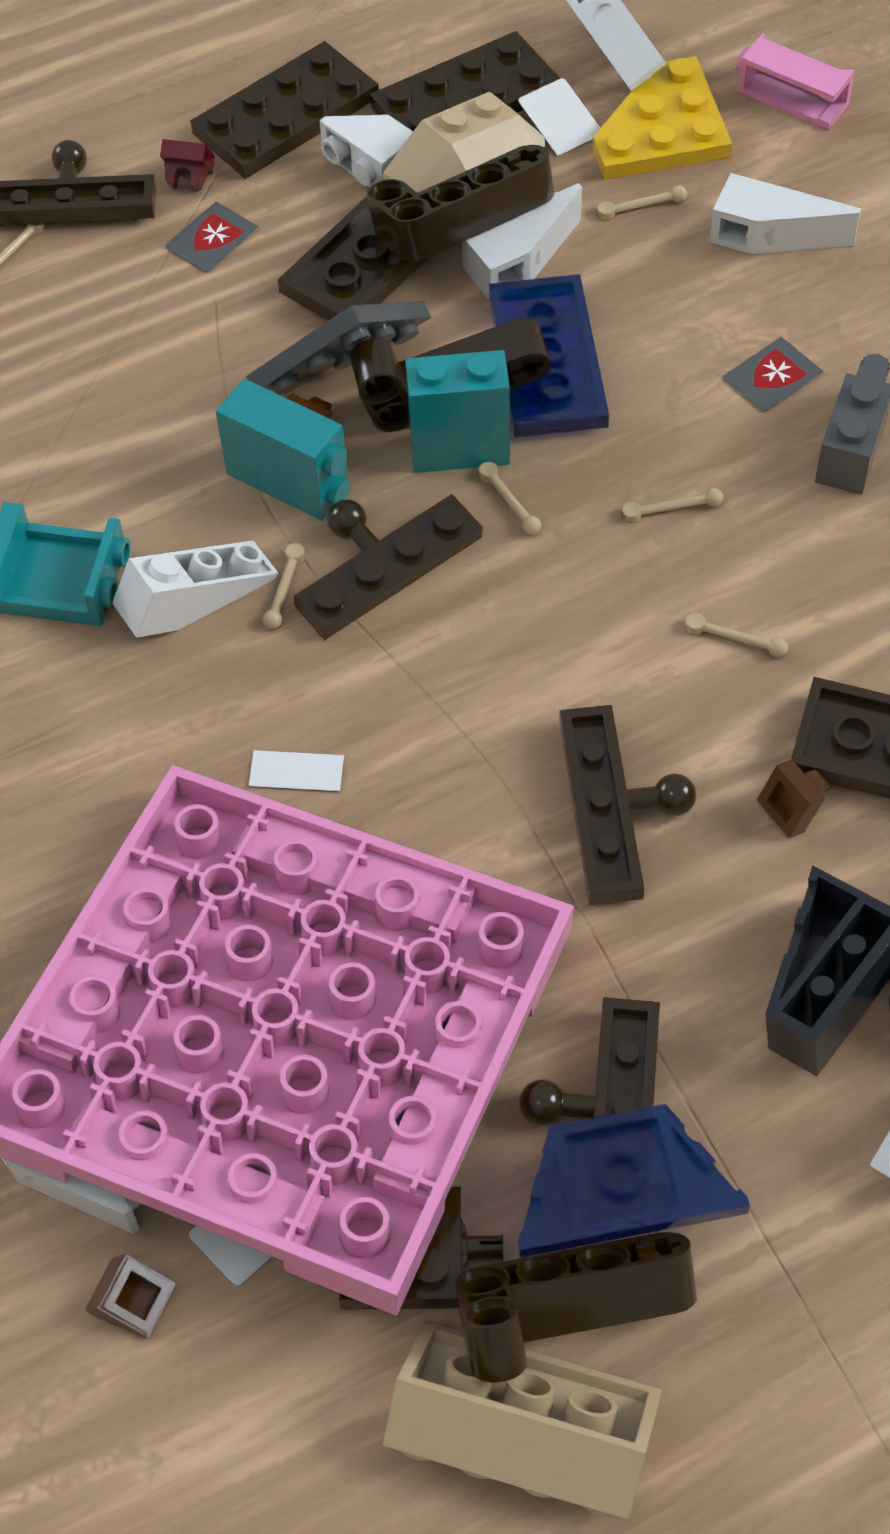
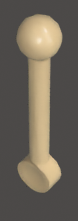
(606, 210)
(20, 240)
(489, 473)
(633, 511)
(294, 555)
(697, 624)

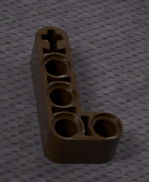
(461, 206)
(383, 378)
(569, 1294)

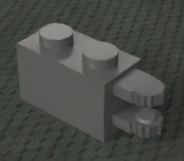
(855, 427)

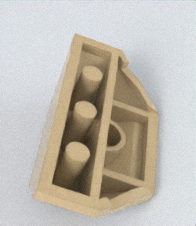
(460, 141)

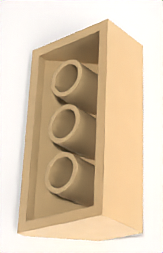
(547, 1431)

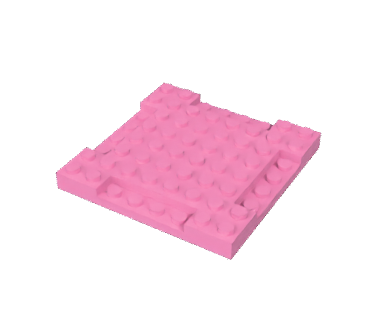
(277, 1031)

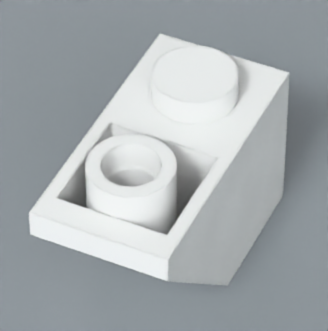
(362, 144)

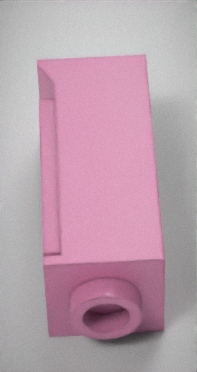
(794, 82)

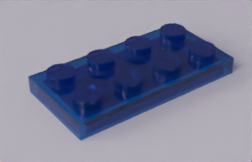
(573, 389)

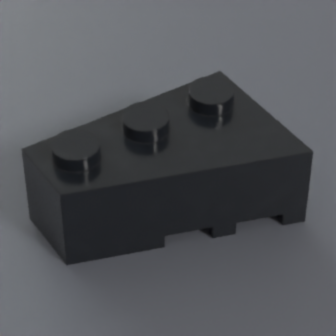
(829, 972)

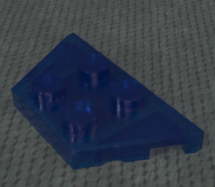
(621, 1181)

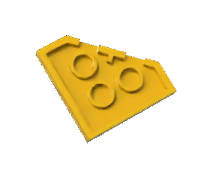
(663, 124)

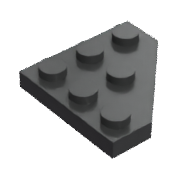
(333, 341)

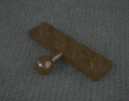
(76, 198)
(383, 564)
(605, 804)
(623, 1070)

